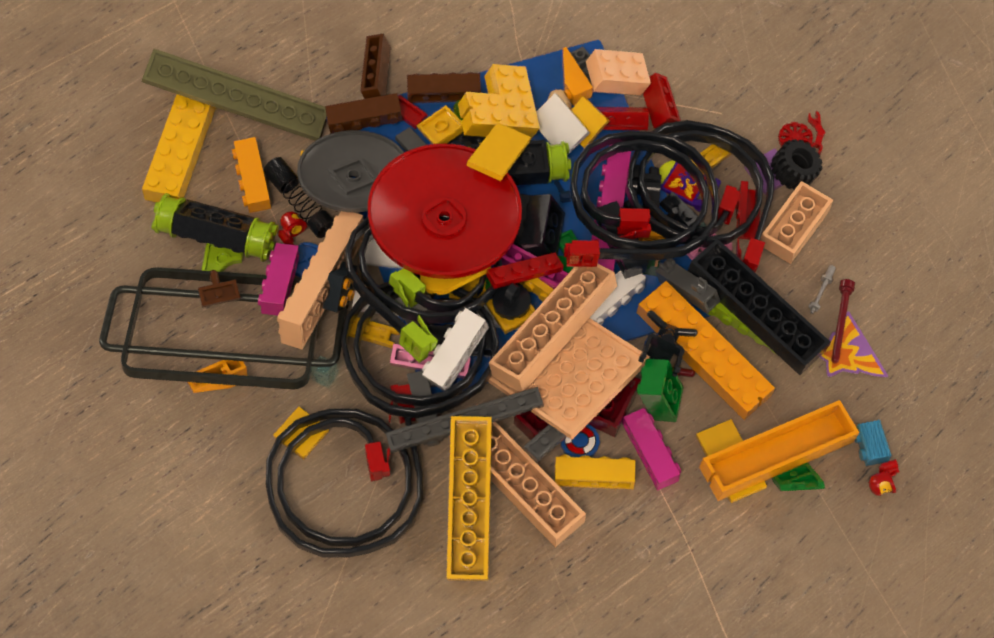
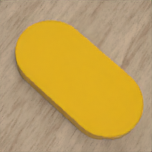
(445, 286)

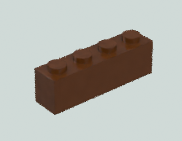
(375, 66)
(441, 87)
(364, 113)

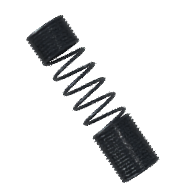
(286, 180)

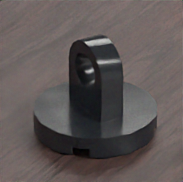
(511, 301)

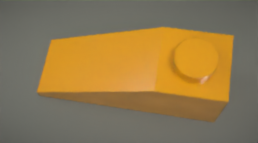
(574, 80)
(221, 367)

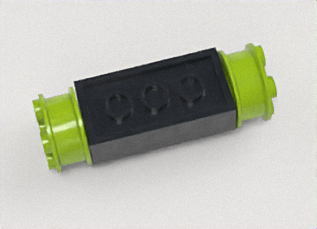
(540, 163)
(214, 226)

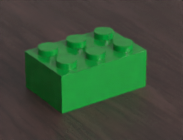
(660, 390)

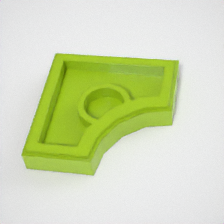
(219, 258)

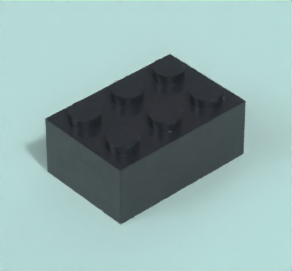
(542, 225)

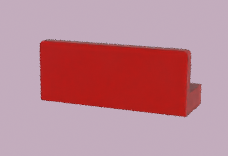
(660, 101)
(626, 118)
(747, 205)

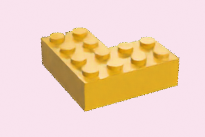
(507, 102)

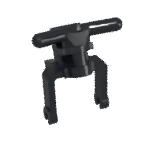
(664, 343)

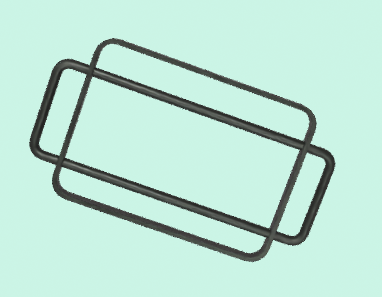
(199, 377)

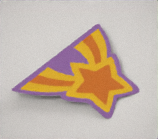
(855, 353)

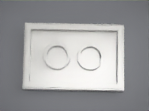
(560, 123)

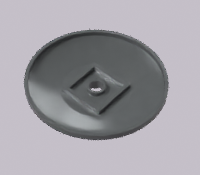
(332, 159)

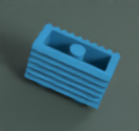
(872, 443)

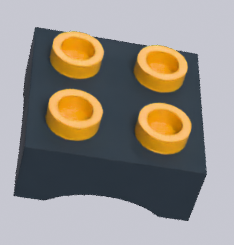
(340, 289)

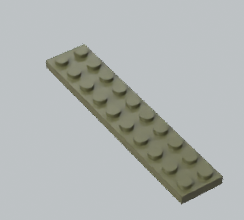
(234, 94)

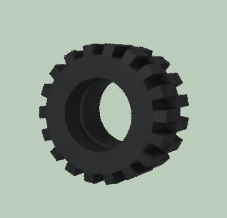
(795, 153)

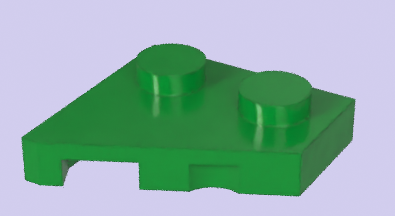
(799, 478)

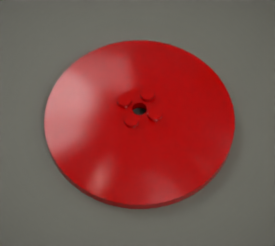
(434, 183)

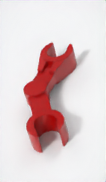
(816, 123)

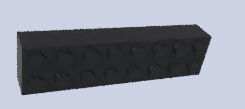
(760, 307)

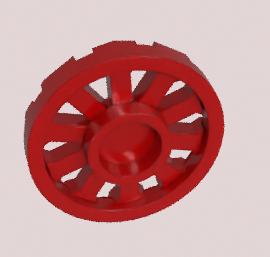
(798, 135)

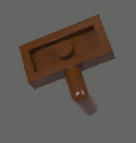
(218, 292)

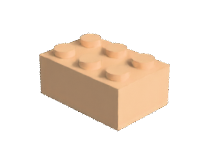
(618, 72)

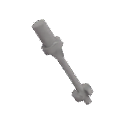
(826, 279)

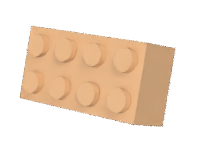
(796, 222)

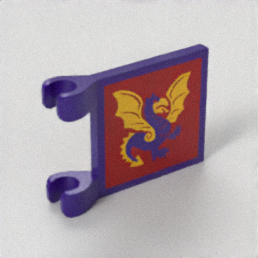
(683, 186)

